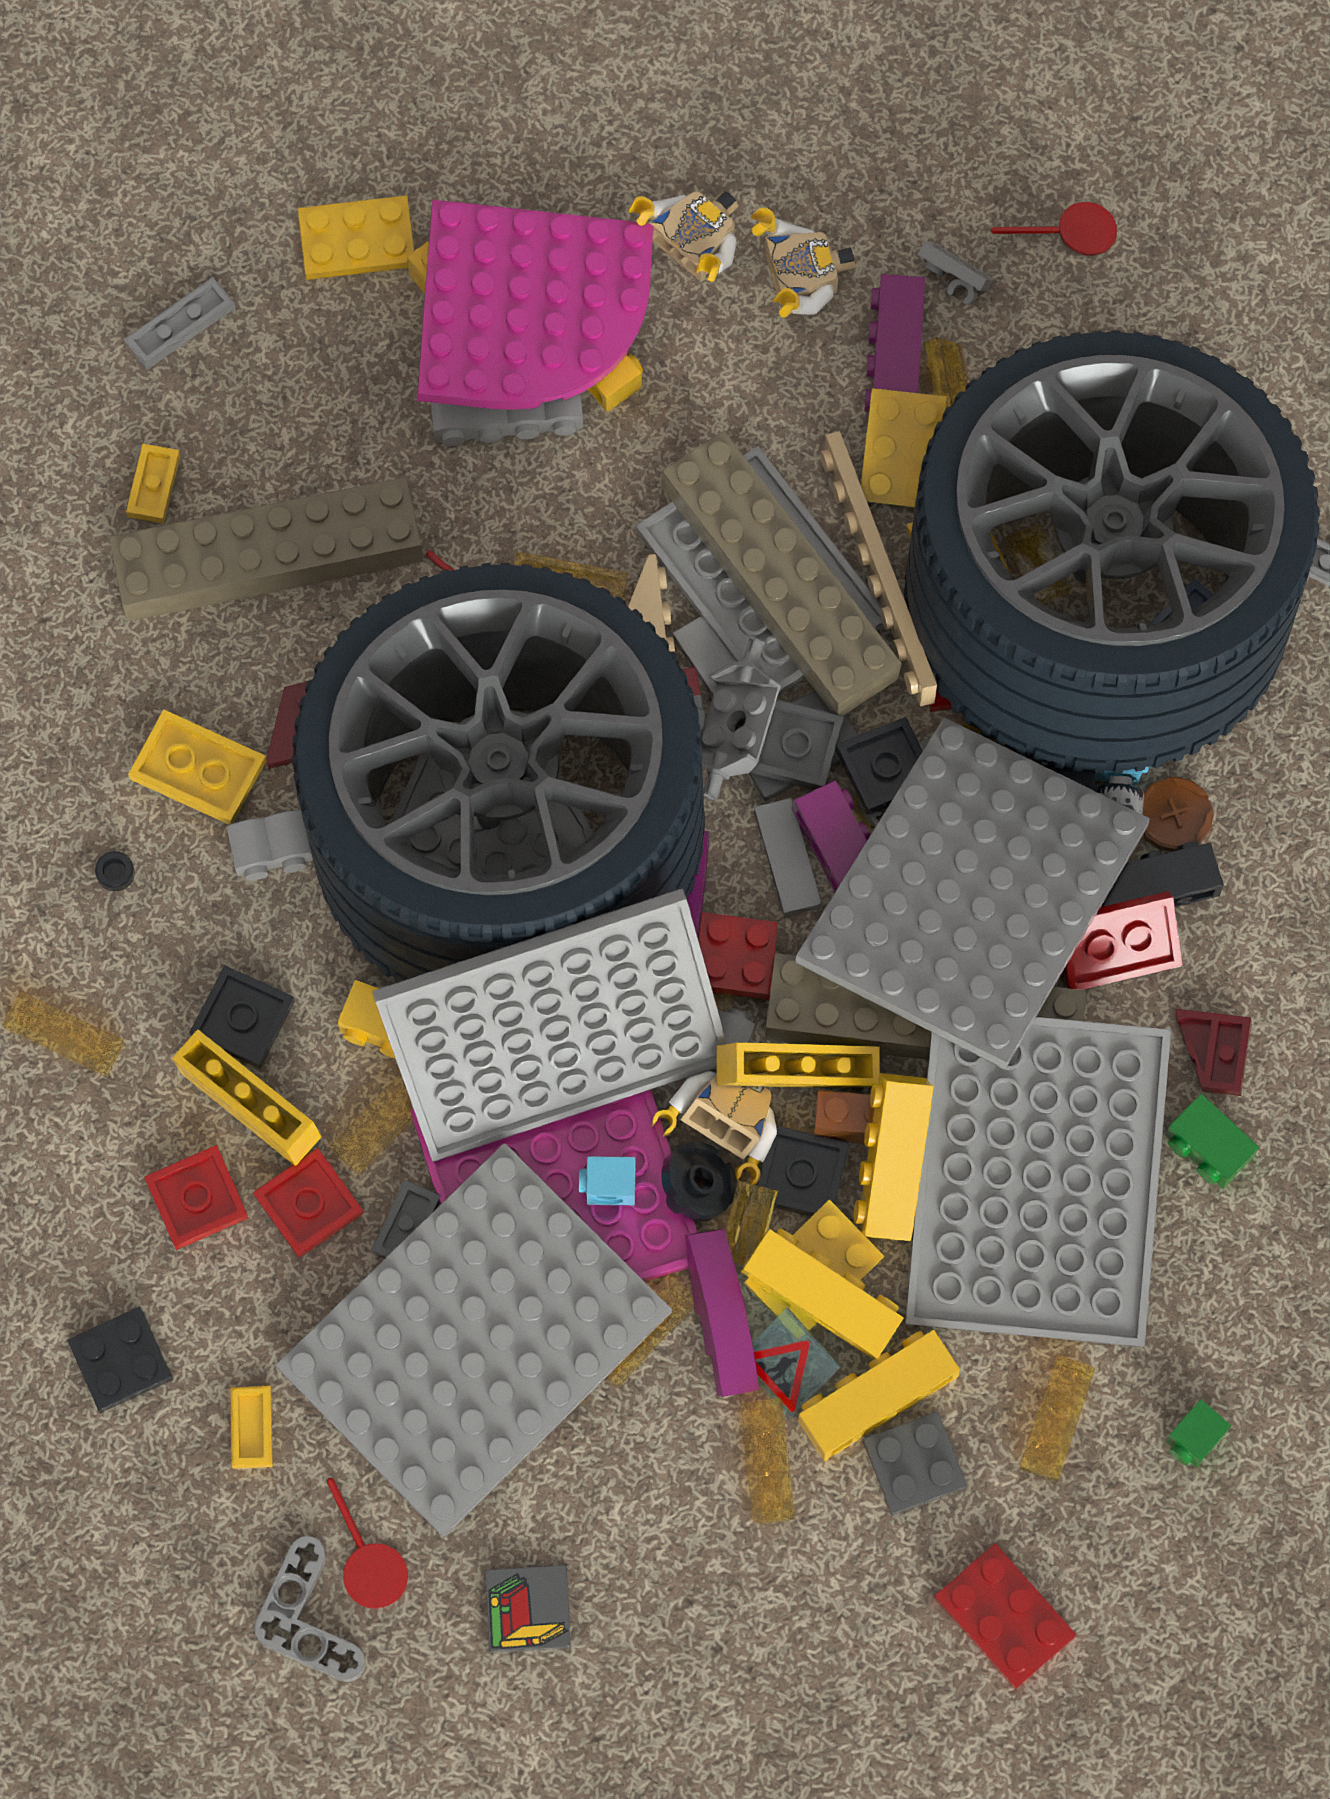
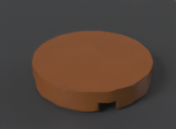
(1177, 813)

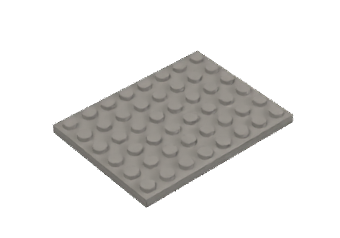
(973, 892)
(553, 1025)
(1042, 1185)
(474, 1339)

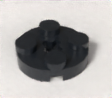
(682, 1191)

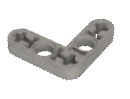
(290, 1614)

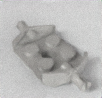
(739, 693)

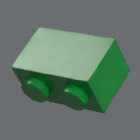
(1211, 1142)

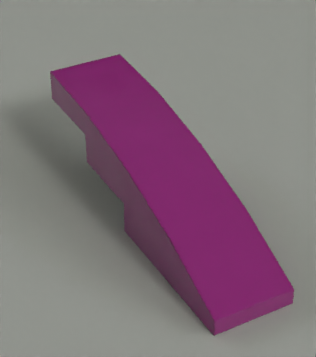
(722, 1312)

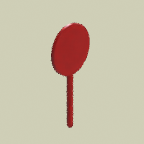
(1083, 228)
(374, 1572)

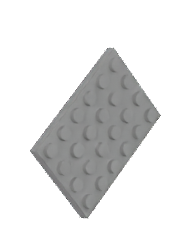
(718, 598)

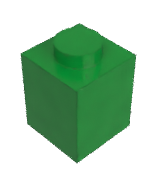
(1197, 1434)

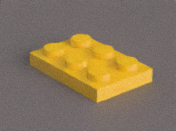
(355, 237)
(897, 443)
(197, 767)
(837, 1240)

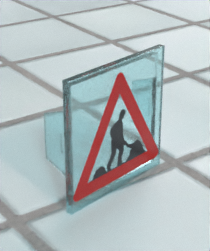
(791, 1362)

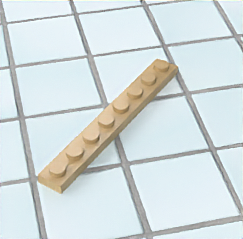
(882, 579)

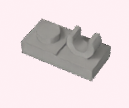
(941, 261)

